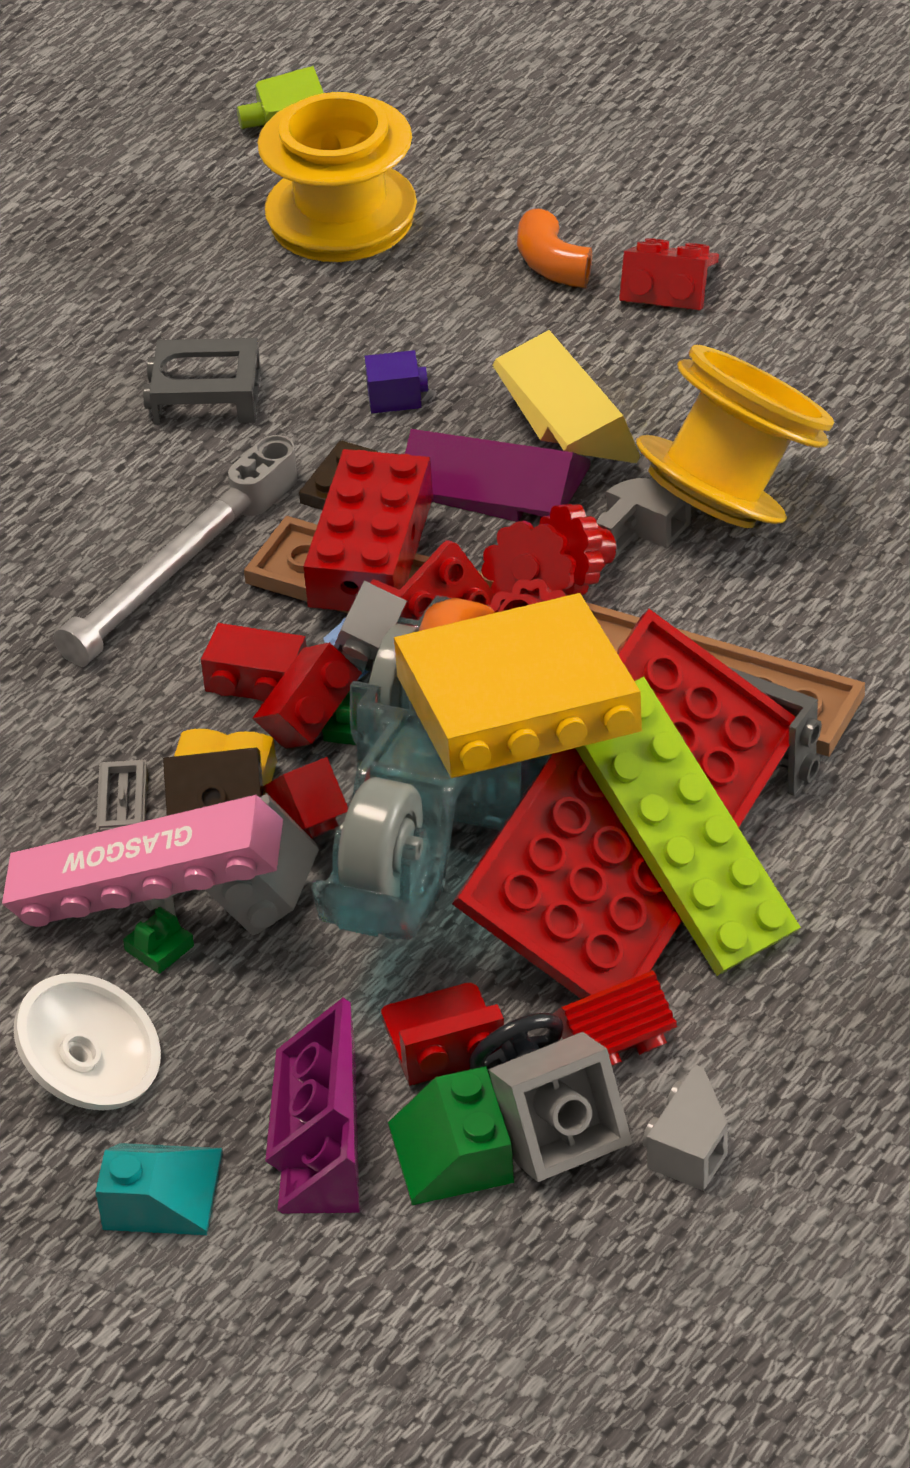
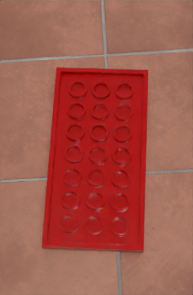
(563, 869)

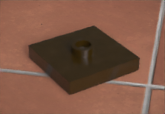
(211, 778)

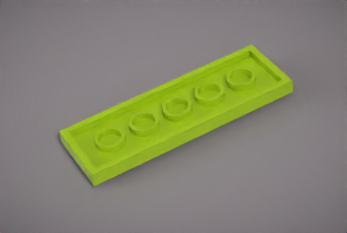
(689, 839)

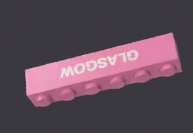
(143, 861)

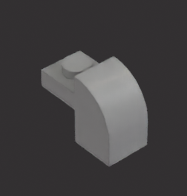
(644, 510)

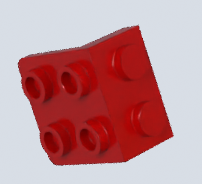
(666, 275)
(444, 574)
(439, 1030)

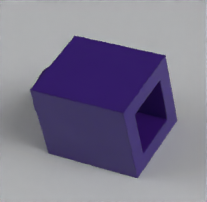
(395, 381)

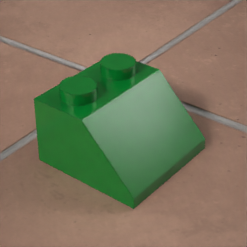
(452, 1138)

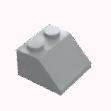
(272, 895)

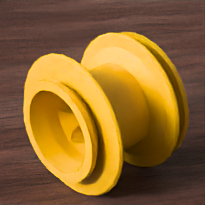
(338, 177)
(733, 438)

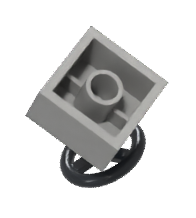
(553, 1095)

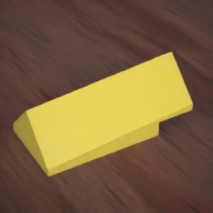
(564, 401)

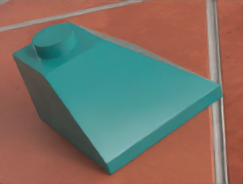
(158, 1188)

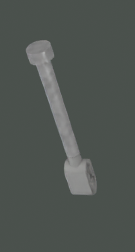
(255, 485)

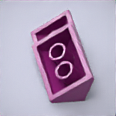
(497, 475)
(316, 1117)

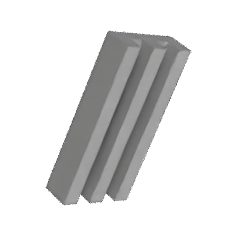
(123, 769)

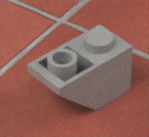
(367, 624)
(690, 1133)

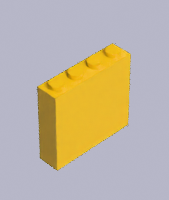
(517, 685)

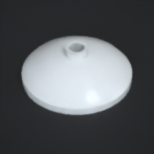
(97, 1026)

